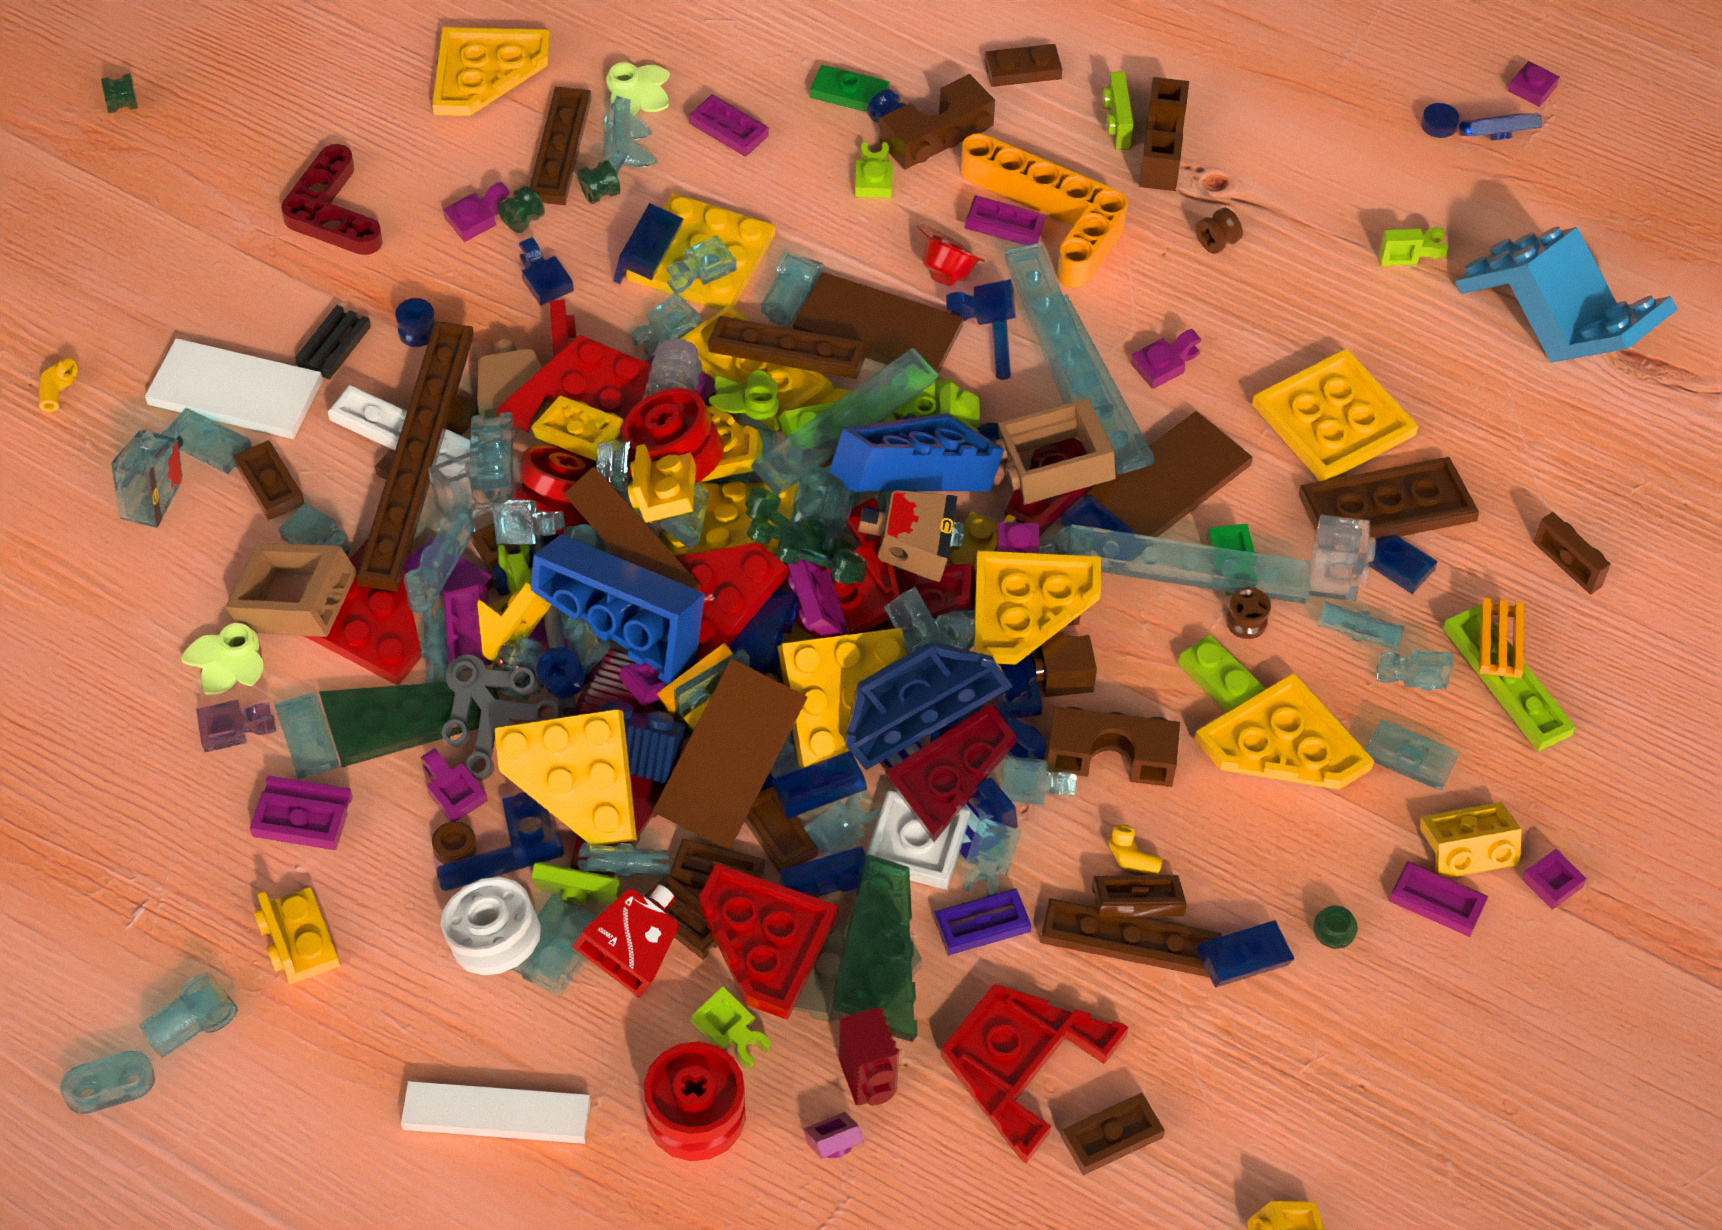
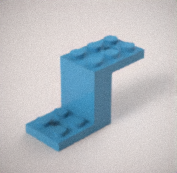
(1565, 294)

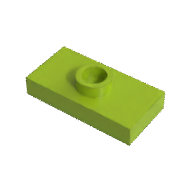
(576, 885)

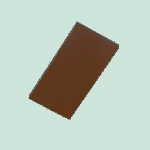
(879, 318)
(1187, 469)
(1395, 499)
(730, 754)

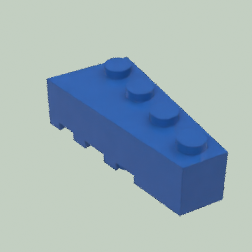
(916, 456)
(622, 602)

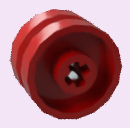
(675, 424)
(545, 477)
(694, 1101)

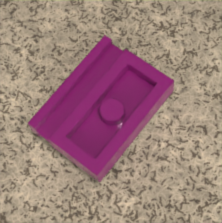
(818, 599)
(301, 812)

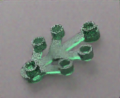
(801, 542)

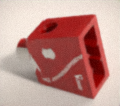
(631, 937)

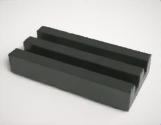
(327, 339)

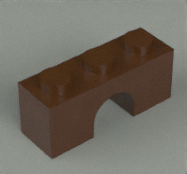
(1164, 134)
(916, 137)
(1066, 664)
(1145, 742)

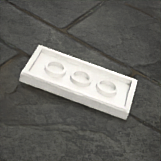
(234, 388)

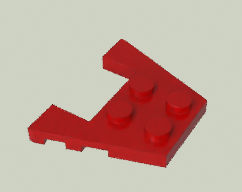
(582, 373)
(864, 600)
(1006, 1046)

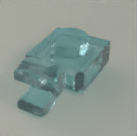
(703, 261)
(521, 523)
(312, 527)
(1028, 781)

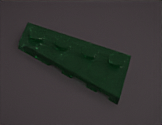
(390, 718)
(878, 950)

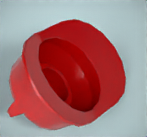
(946, 258)

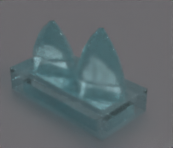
(619, 130)

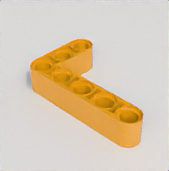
(1087, 205)

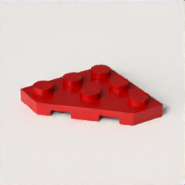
(735, 588)
(375, 629)
(765, 935)

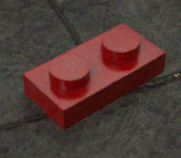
(562, 326)

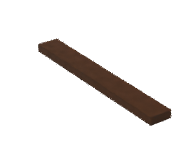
(415, 452)

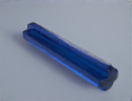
(487, 865)

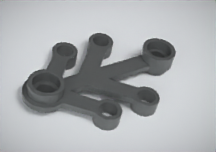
(493, 712)

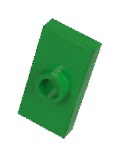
(846, 87)

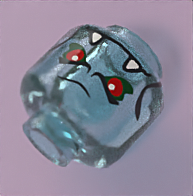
(518, 654)

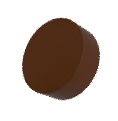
(453, 842)

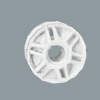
(491, 926)

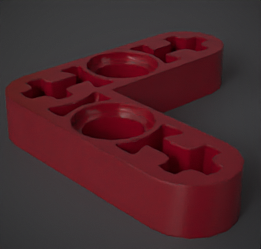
(319, 206)

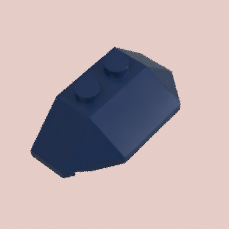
(918, 698)

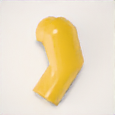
(54, 381)
(1129, 855)

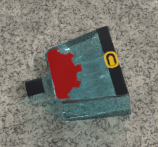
(147, 476)

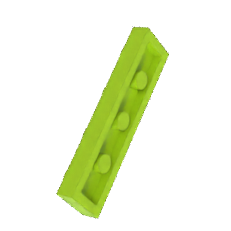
(1522, 697)

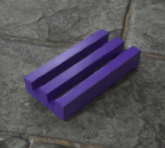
(984, 928)

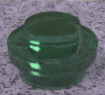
(1335, 927)

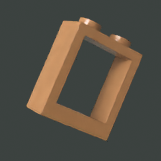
(1048, 428)
(320, 603)

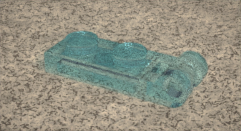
(491, 452)
(440, 558)

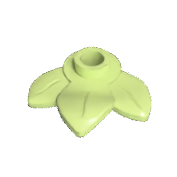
(639, 85)
(223, 662)

